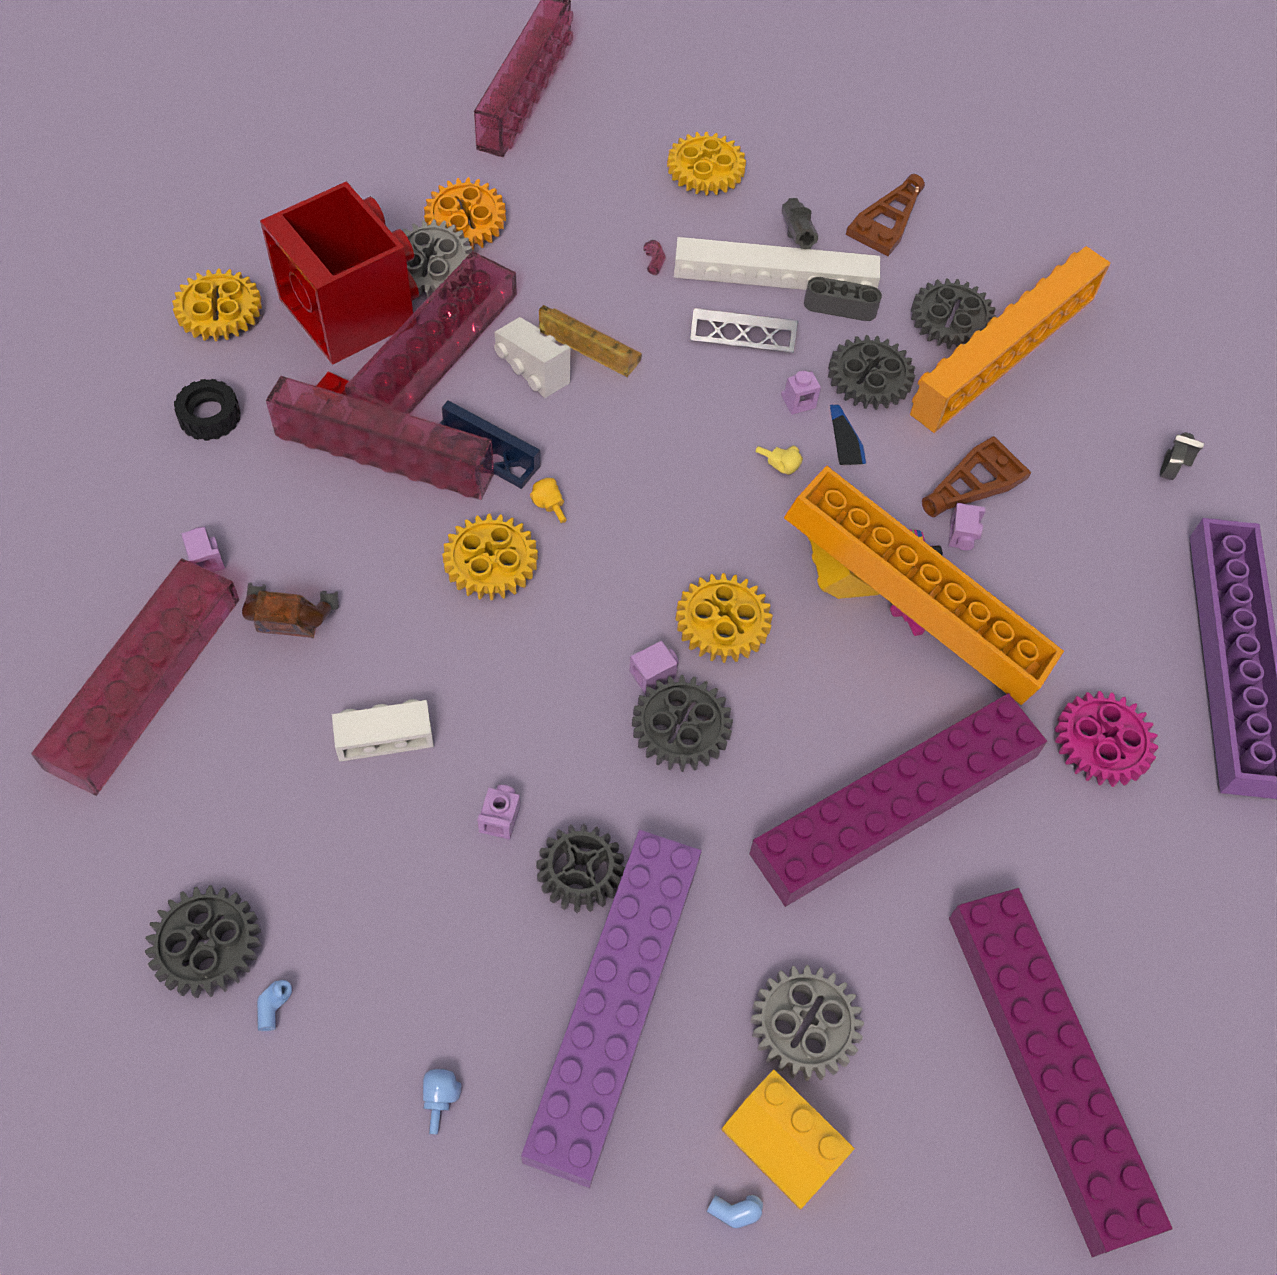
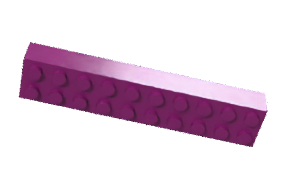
(895, 799)
(1058, 1074)

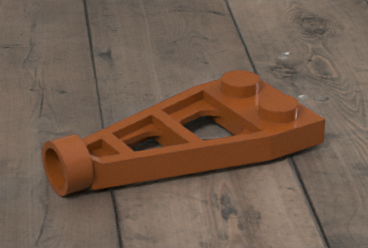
(877, 235)
(996, 459)

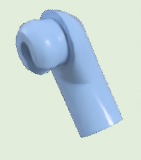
(269, 1002)
(739, 1214)

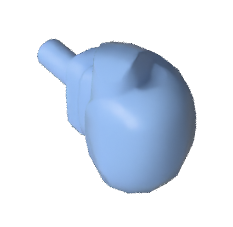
(438, 1091)

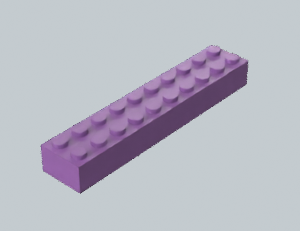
(1238, 653)
(611, 1011)

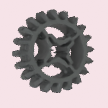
(600, 852)

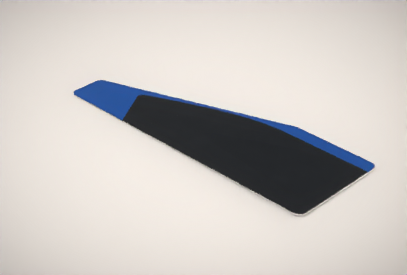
(848, 444)

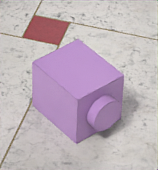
(653, 665)

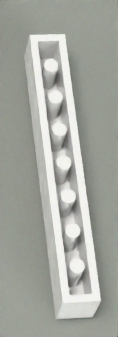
(770, 264)

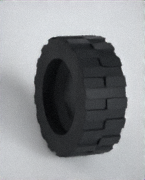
(202, 392)

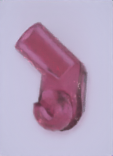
(658, 256)

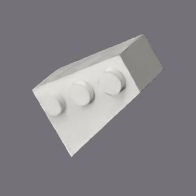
(534, 356)

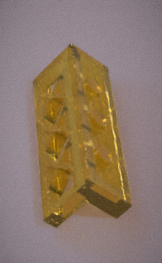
(588, 341)

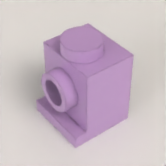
(799, 385)
(965, 526)
(202, 549)
(499, 821)

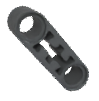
(842, 298)

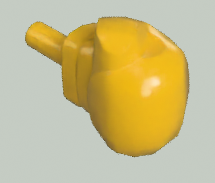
(548, 496)

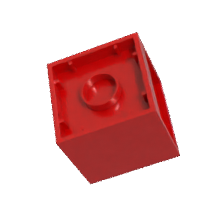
(341, 270)

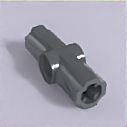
(799, 223)

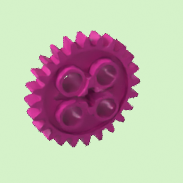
(1106, 738)

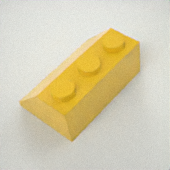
(836, 578)
(787, 1139)

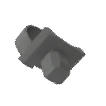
(1182, 452)

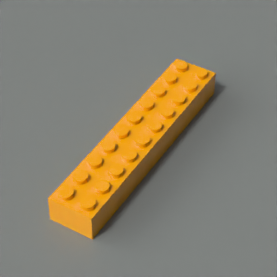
(1008, 339)
(924, 585)

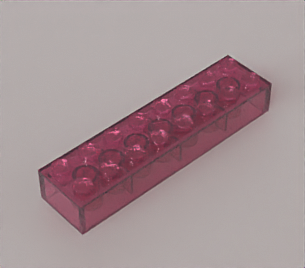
(523, 76)
(435, 335)
(381, 437)
(136, 677)

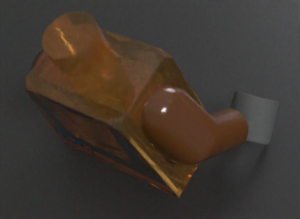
(286, 612)

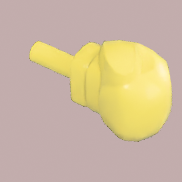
(783, 460)

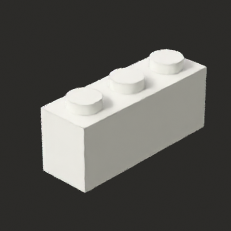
(382, 730)

